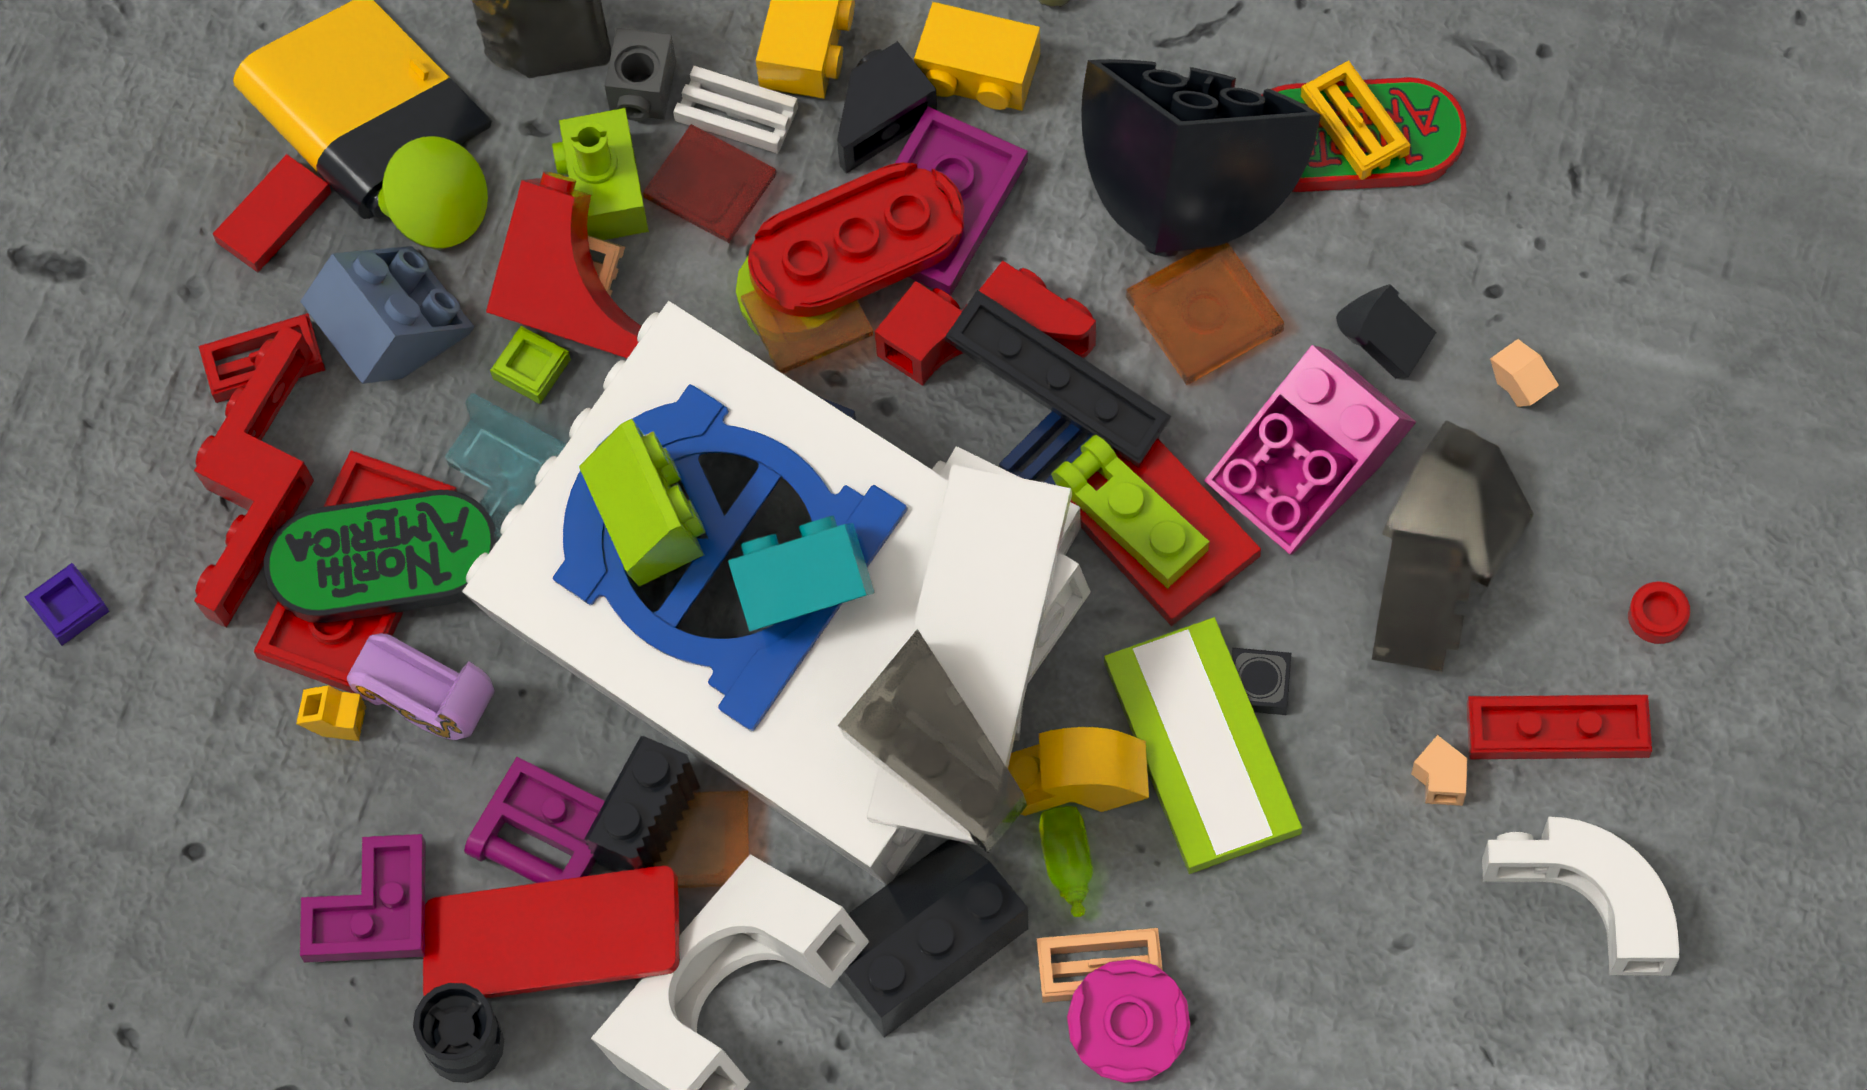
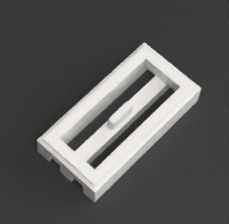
(742, 91)

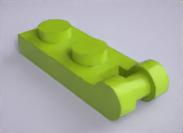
(1132, 512)

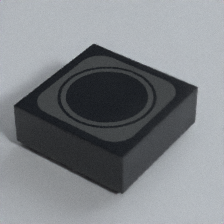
(1264, 678)

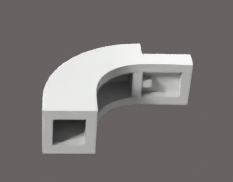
(1607, 873)

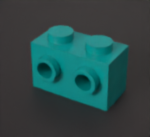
(801, 574)

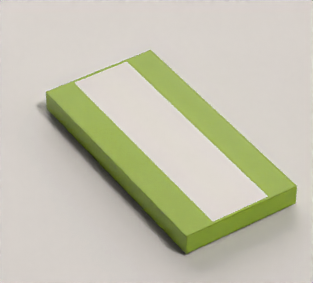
(1202, 745)

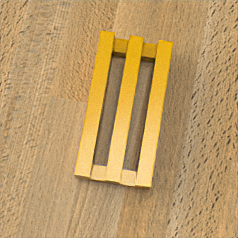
(1378, 155)

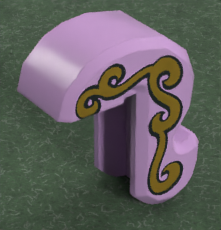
(421, 687)

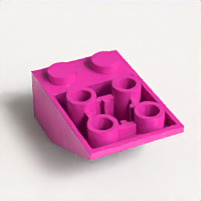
(1309, 448)

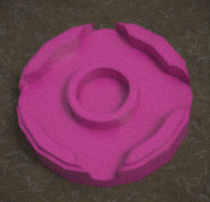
(1128, 1021)

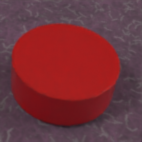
(1658, 612)

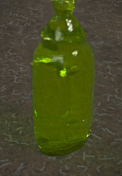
(1067, 854)

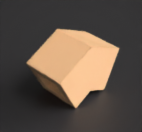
(1522, 373)
(1442, 772)

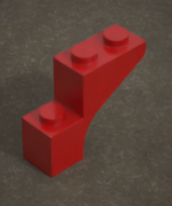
(917, 326)

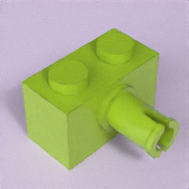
(602, 161)

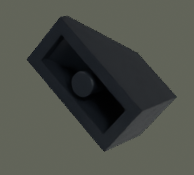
(881, 104)

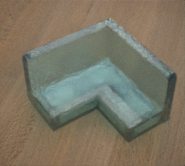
(501, 455)

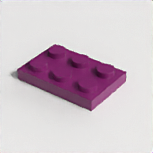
(980, 168)

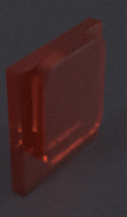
(709, 183)

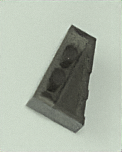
(933, 745)

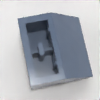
(384, 311)

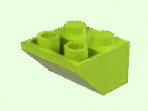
(641, 509)

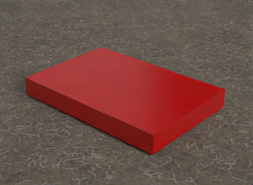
(1229, 545)

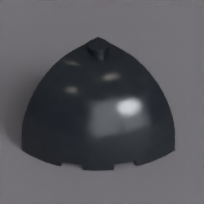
(1191, 154)

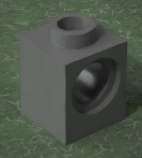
(640, 54)

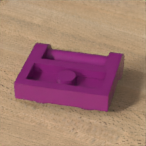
(544, 809)

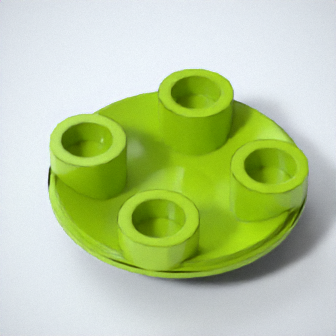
(434, 192)

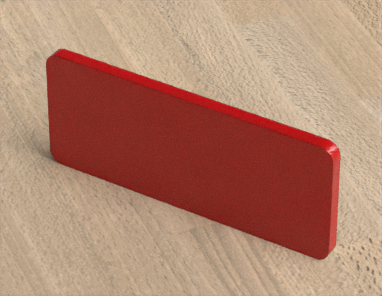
(555, 933)

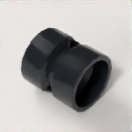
(458, 1032)

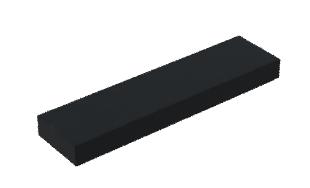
(1057, 378)

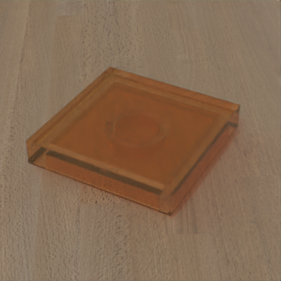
(1204, 311)

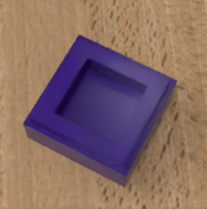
(67, 604)

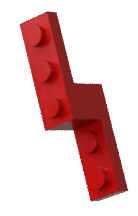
(252, 474)

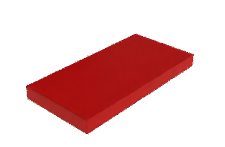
(330, 649)

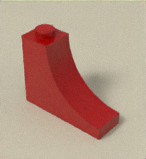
(549, 273)

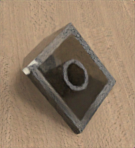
(1467, 495)

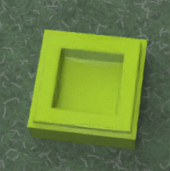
(530, 365)

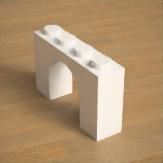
(747, 921)

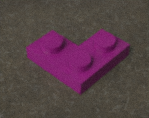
(380, 921)

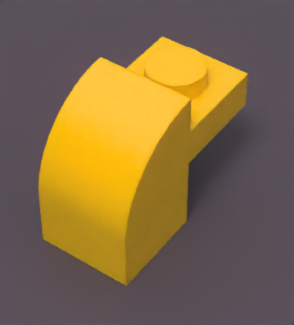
(1083, 767)

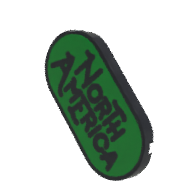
(377, 555)

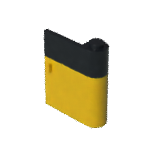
(354, 95)

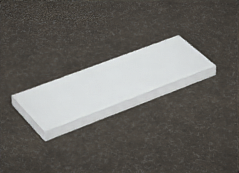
(982, 613)

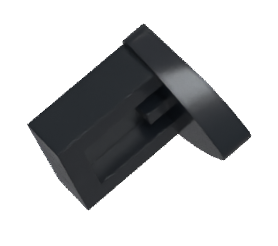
(1386, 330)

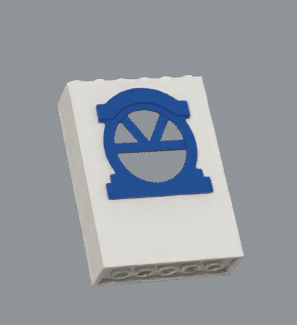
(760, 702)

